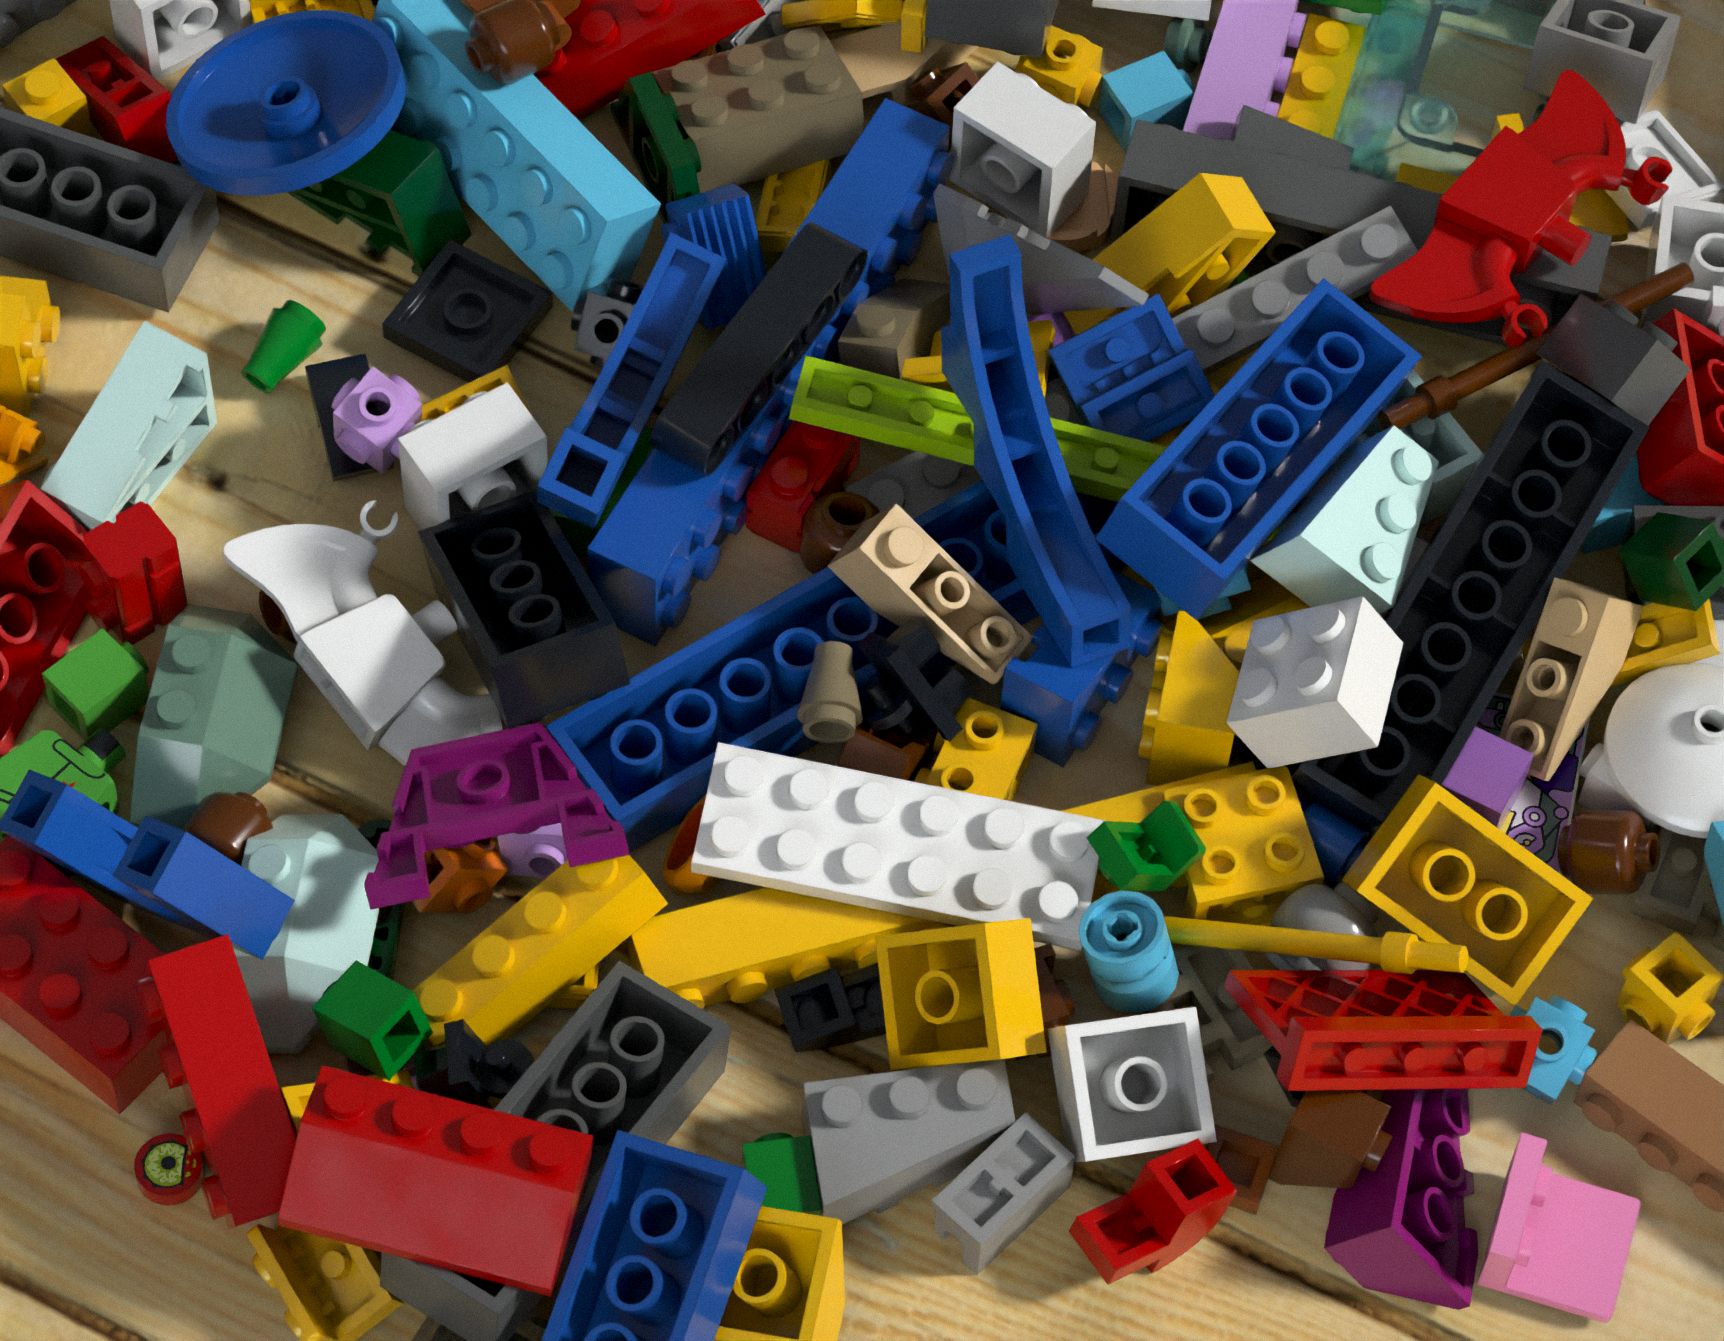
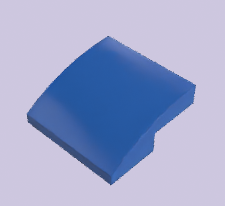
(1132, 373)

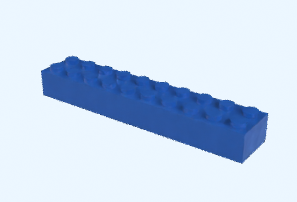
(674, 518)
(742, 685)

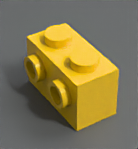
(985, 755)

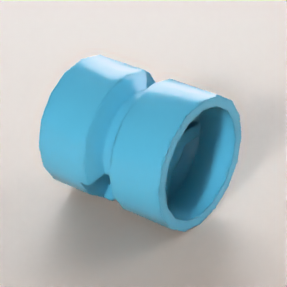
(1128, 951)

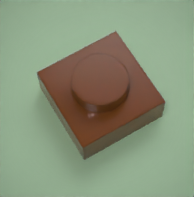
(1245, 1163)

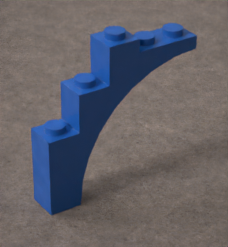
(631, 384)
(1018, 457)

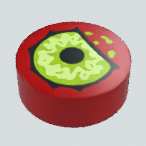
(168, 1170)

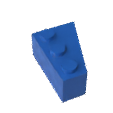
(1069, 699)

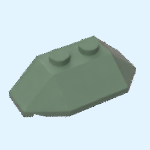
(210, 714)

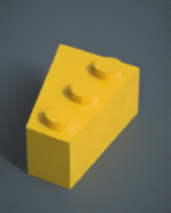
(1186, 246)

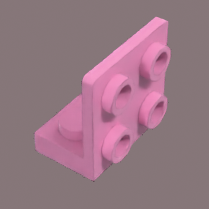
(1558, 1237)

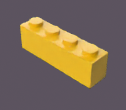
(539, 948)

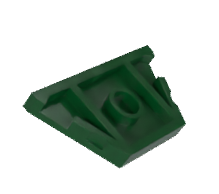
(652, 135)

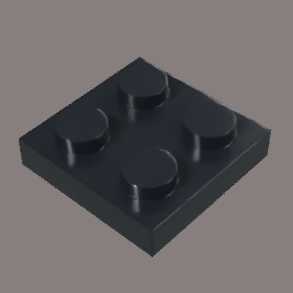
(467, 313)

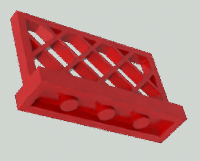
(1385, 1030)

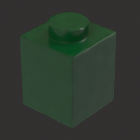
(1675, 561)

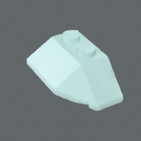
(329, 927)

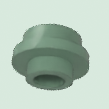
(1187, 43)

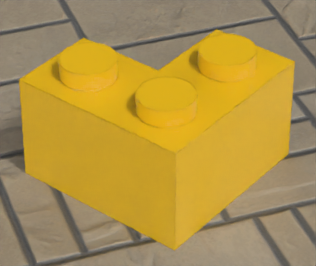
(25, 329)

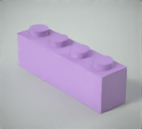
(1244, 63)

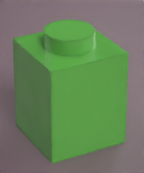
(97, 684)

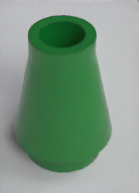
(284, 344)

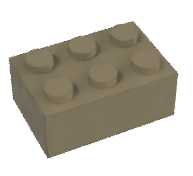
(766, 107)

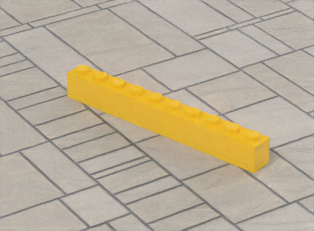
(777, 937)

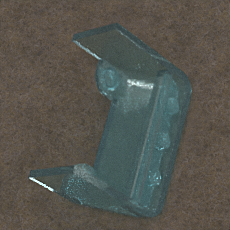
(1384, 111)

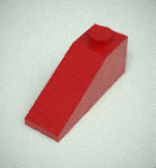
(121, 98)

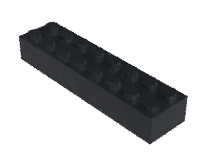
(1482, 588)

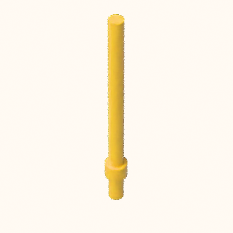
(1394, 952)

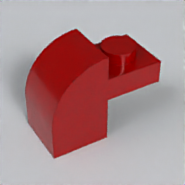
(1160, 1217)

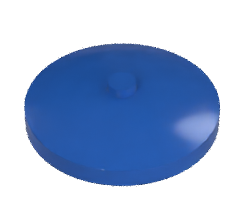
(286, 102)

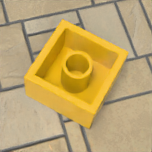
(960, 994)

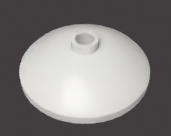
(1662, 752)

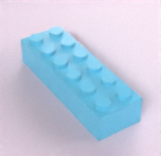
(518, 155)

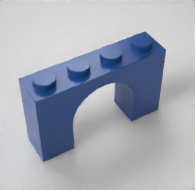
(147, 865)

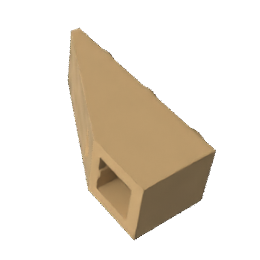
(886, 70)
(914, 579)
(1567, 670)

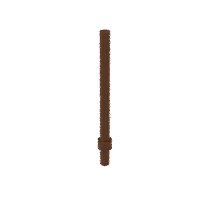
(1442, 393)

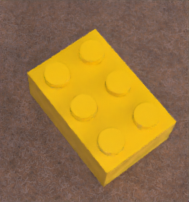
(1467, 885)

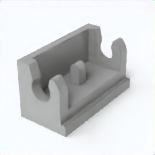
(1003, 1191)

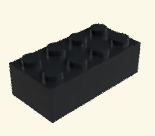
(524, 609)

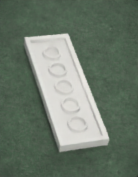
(895, 844)

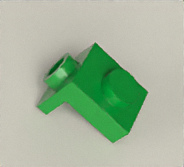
(1147, 852)

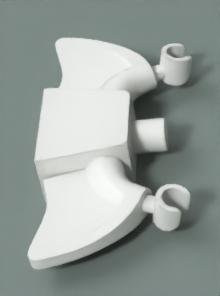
(359, 648)

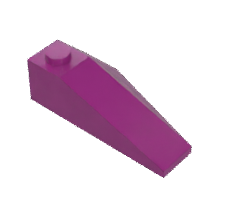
(1407, 1220)

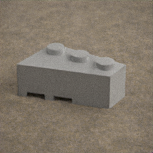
(901, 1131)

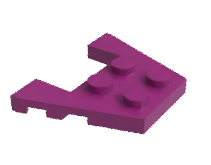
(483, 791)

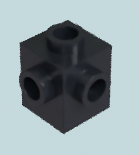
(602, 317)

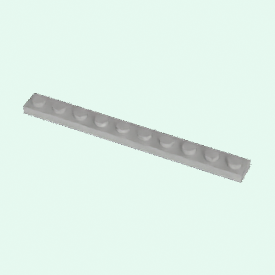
(1215, 331)

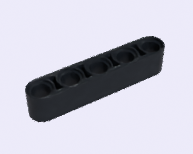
(758, 349)

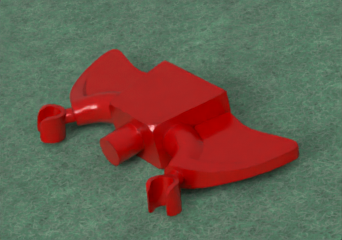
(1515, 207)

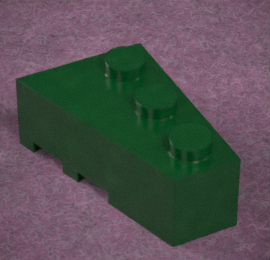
(397, 196)

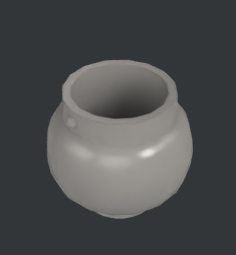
(1324, 910)

